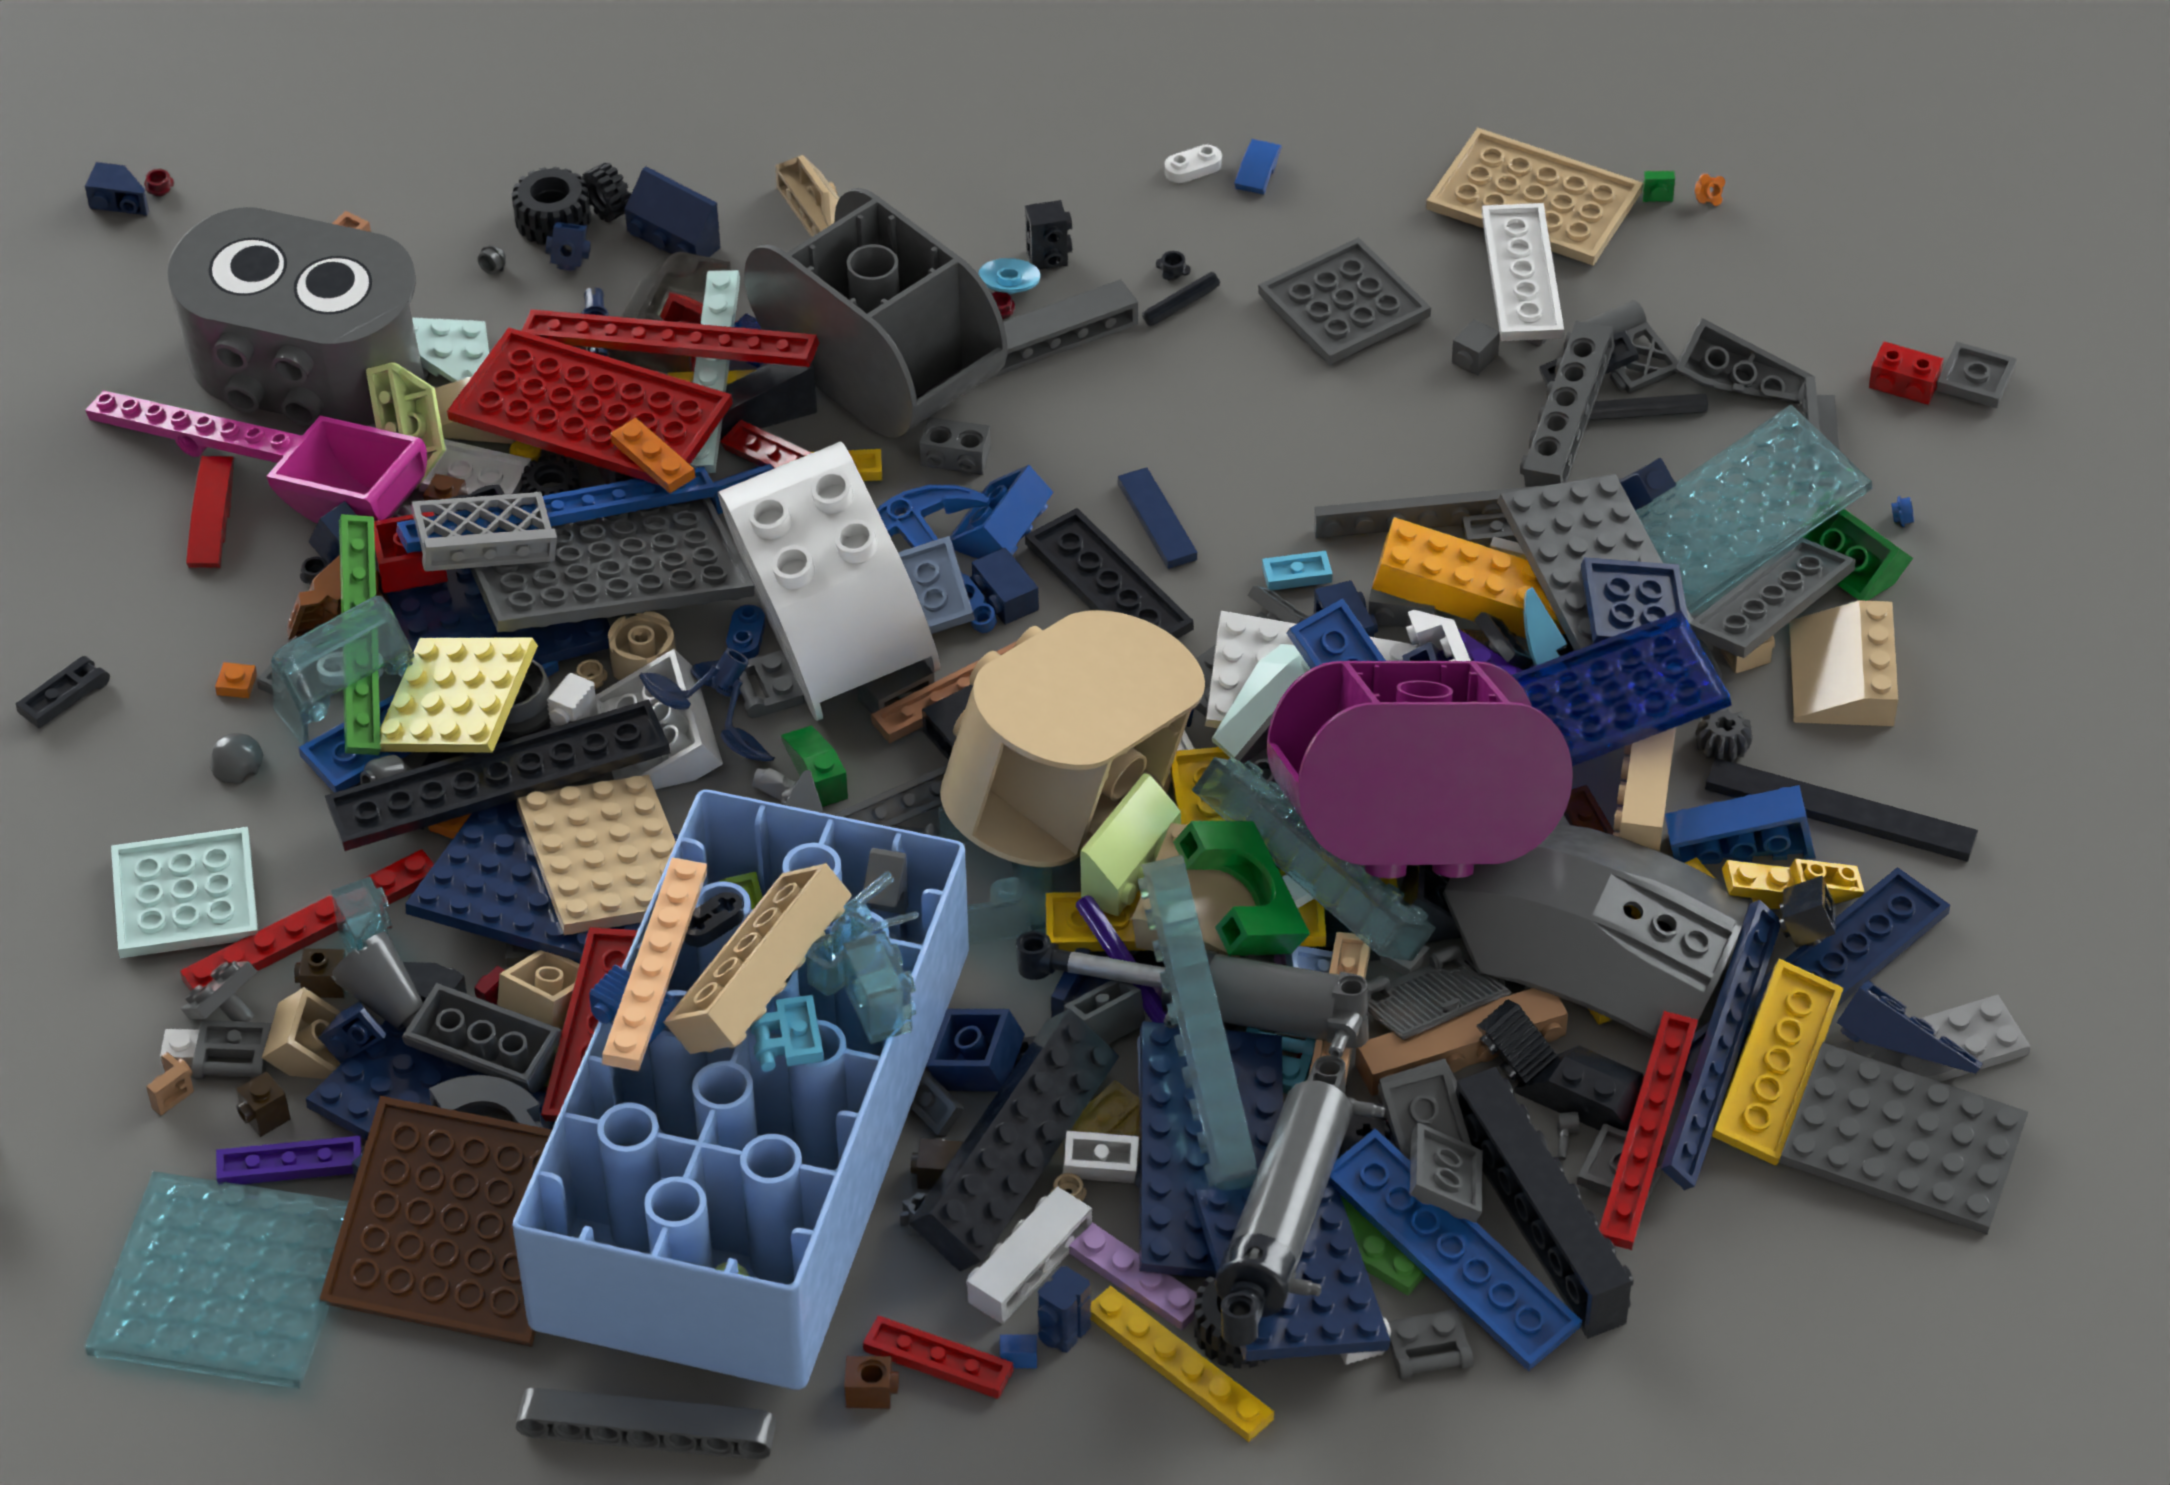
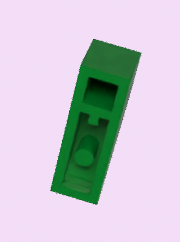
(813, 753)

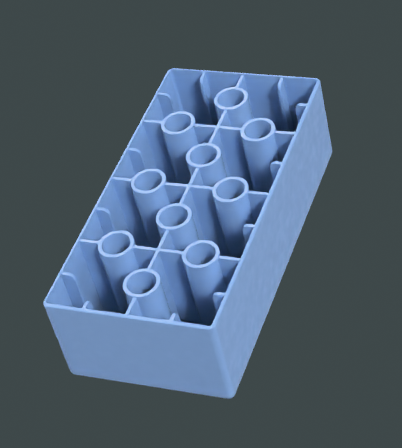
(734, 1163)

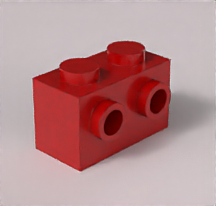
(1905, 373)

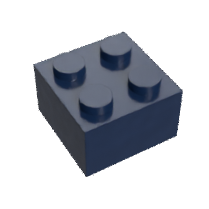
(975, 1049)

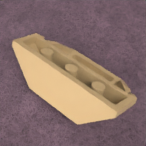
(807, 193)

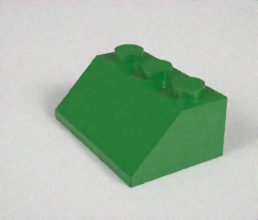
(1876, 558)

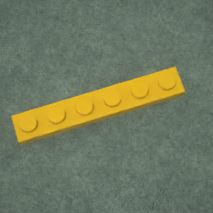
(1180, 1364)

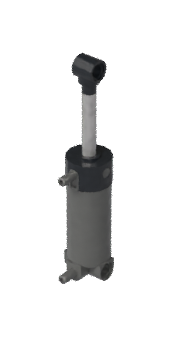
(1247, 990)

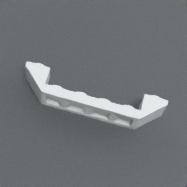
(1439, 631)

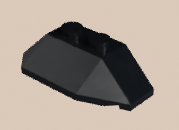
(1589, 1085)

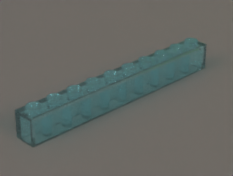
(1200, 1024)

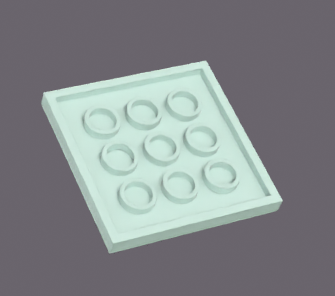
(184, 892)

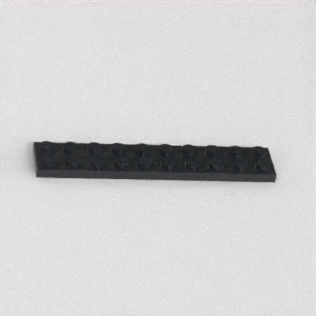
(491, 779)

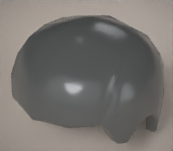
(235, 757)

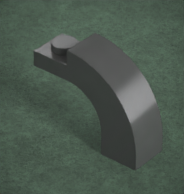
(488, 1098)

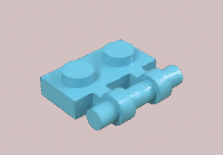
(799, 1033)

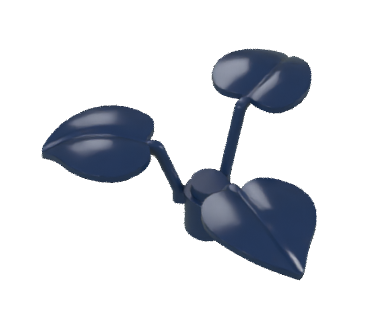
(723, 677)

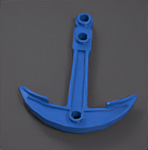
(911, 525)

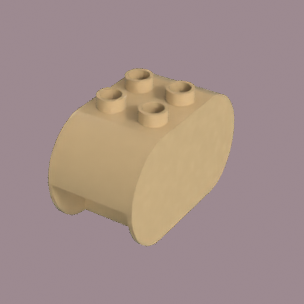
(1066, 733)

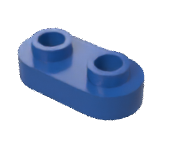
(746, 630)

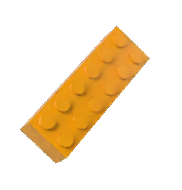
(1456, 575)

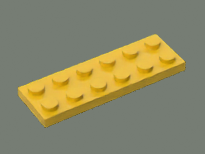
(1777, 1062)

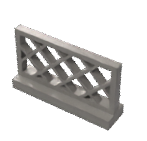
(484, 547)

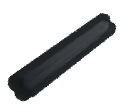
(1181, 298)

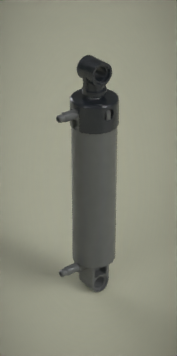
(1284, 1201)

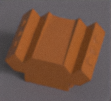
(320, 602)

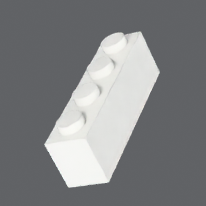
(1028, 1255)

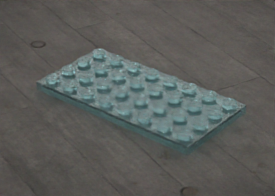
(1750, 504)

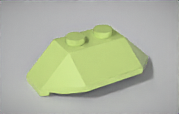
(407, 407)

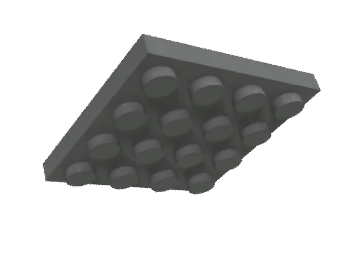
(1344, 300)

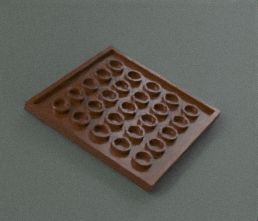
(435, 1220)

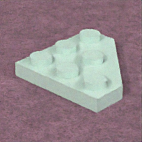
(451, 346)

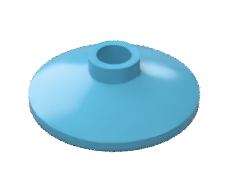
(1009, 275)

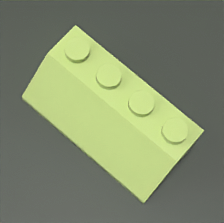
(1125, 842)

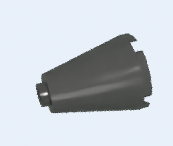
(380, 981)

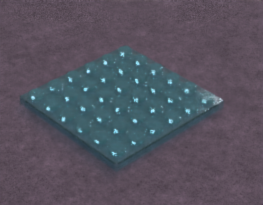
(220, 1281)

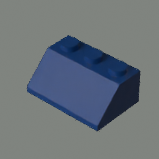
(1012, 508)

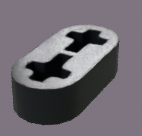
(713, 920)

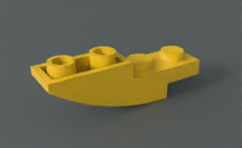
(1768, 881)

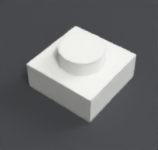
(180, 1044)

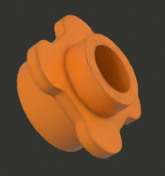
(1702, 189)

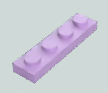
(1121, 1267)

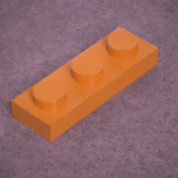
(652, 455)

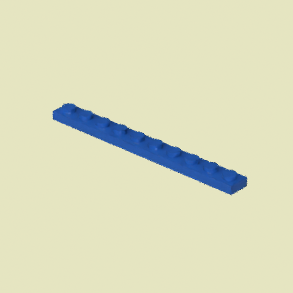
(583, 505)

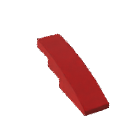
(210, 511)

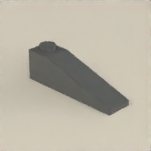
(1733, 364)

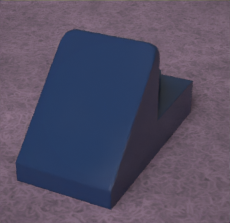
(1647, 483)

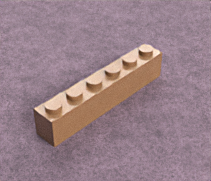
(1455, 1039)

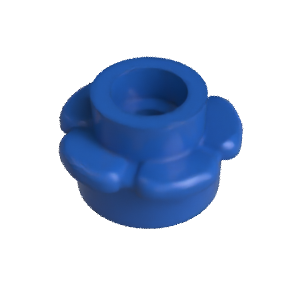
(1903, 511)

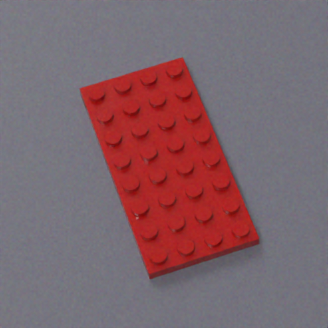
(576, 398)

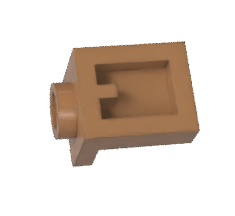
(171, 1086)

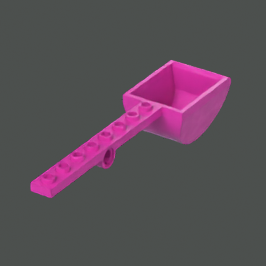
(313, 470)

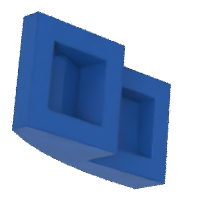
(1257, 166)

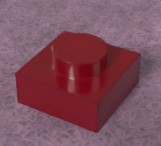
(488, 986)

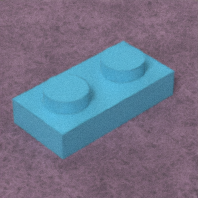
(1297, 570)

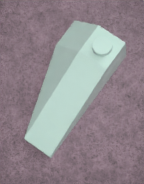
(1259, 697)

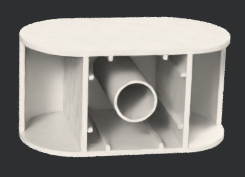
(827, 574)

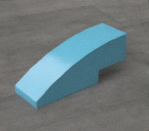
(1540, 630)

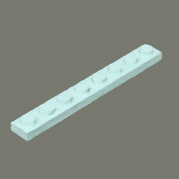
(718, 310)

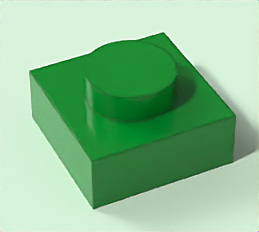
(1658, 186)

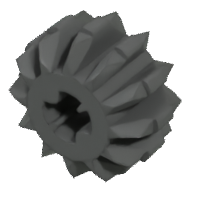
(1724, 735)

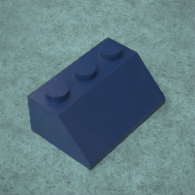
(672, 216)

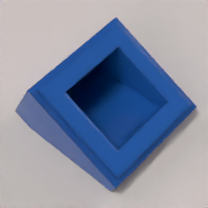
(1019, 1349)

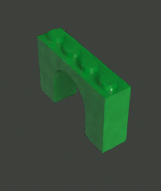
(1239, 850)

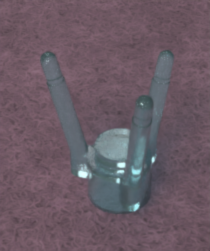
(859, 905)

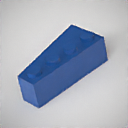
(1742, 828)

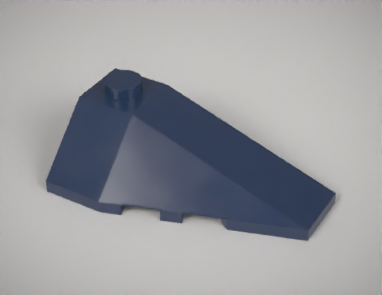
(1882, 1022)

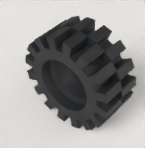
(607, 191)
(550, 471)

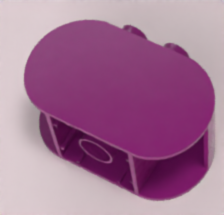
(1419, 764)

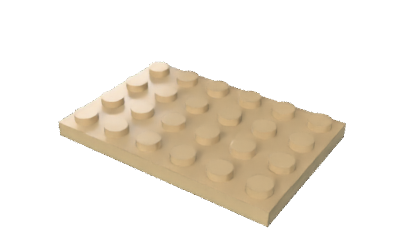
(1579, 200)
(599, 849)

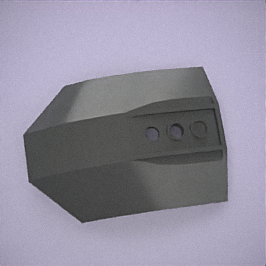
(1563, 930)

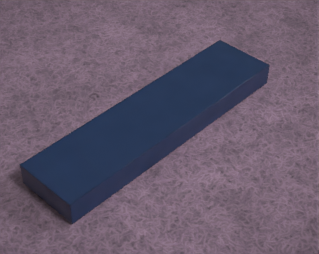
(1157, 518)

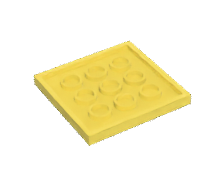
(456, 694)

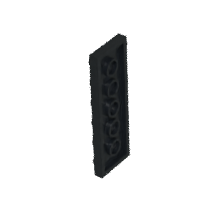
(1103, 573)

